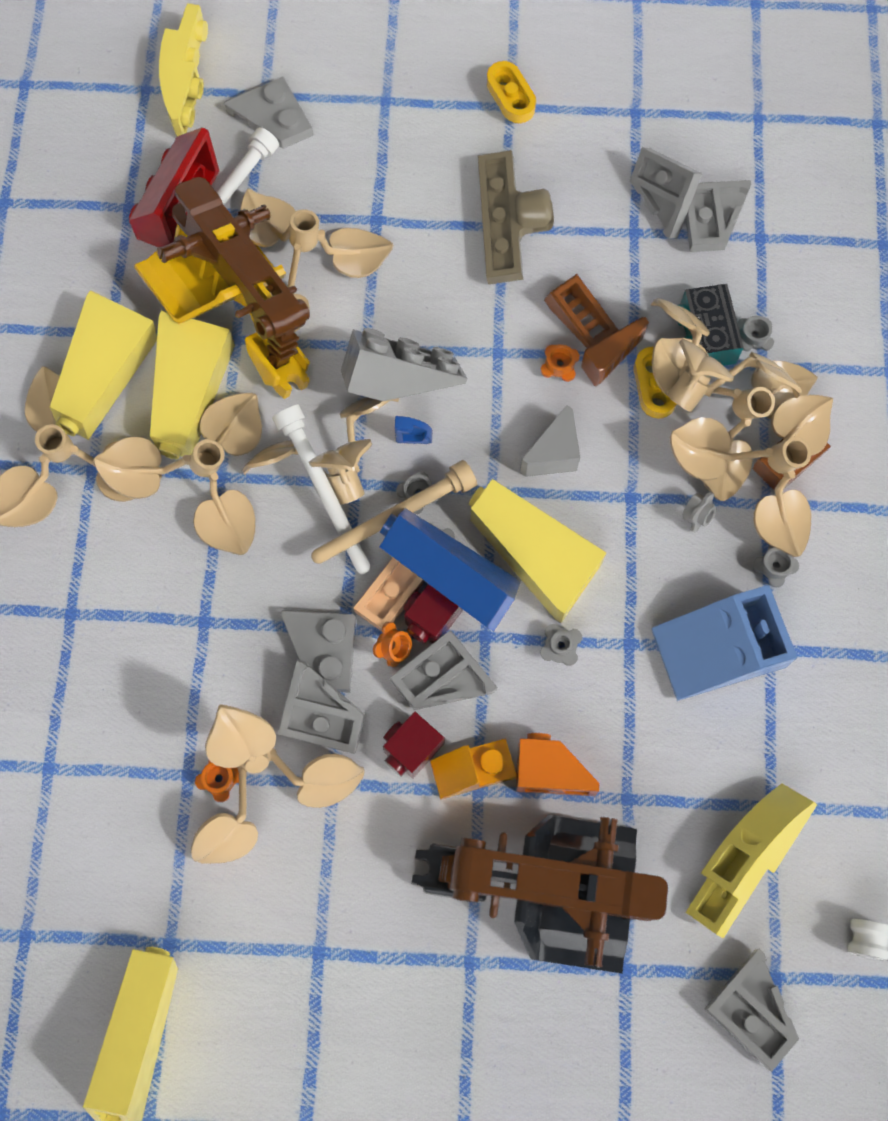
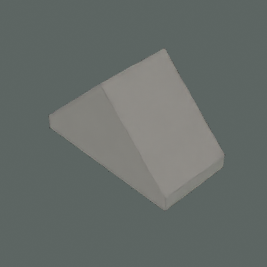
(555, 449)

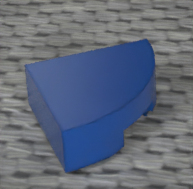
(412, 431)

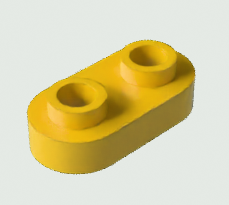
(513, 94)
(648, 388)

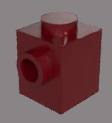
(430, 615)
(411, 745)

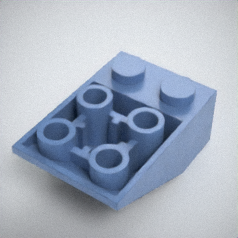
(724, 643)

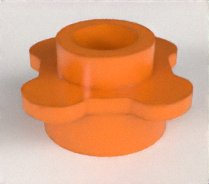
(560, 353)
(392, 645)
(220, 790)

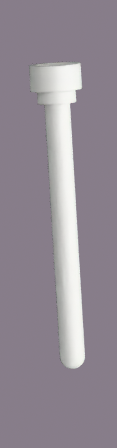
(261, 145)
(291, 423)

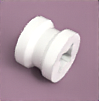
(869, 939)

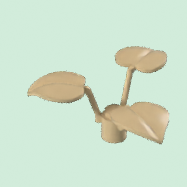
(354, 250)
(694, 382)
(747, 405)
(227, 426)
(805, 429)
(341, 463)
(25, 494)
(248, 743)

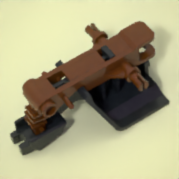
(570, 889)

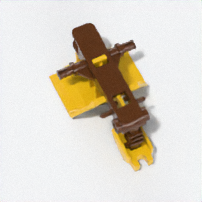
(219, 263)

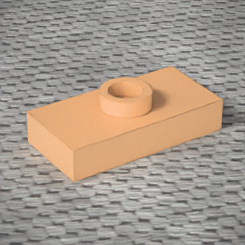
(388, 594)

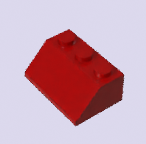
(188, 158)

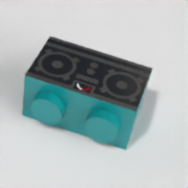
(715, 310)

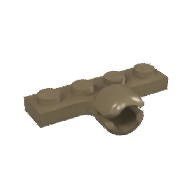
(508, 216)

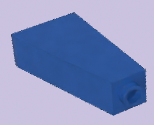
(450, 567)

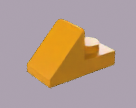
(472, 768)

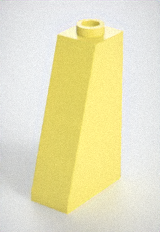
(99, 363)
(186, 380)
(538, 548)
(132, 1038)

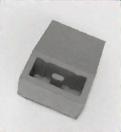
(395, 369)

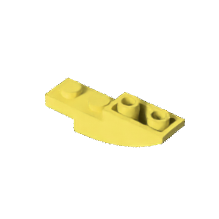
(178, 68)
(745, 855)

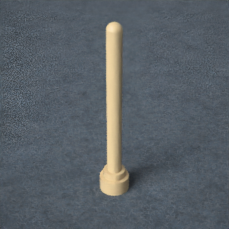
(457, 479)

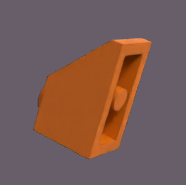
(551, 768)

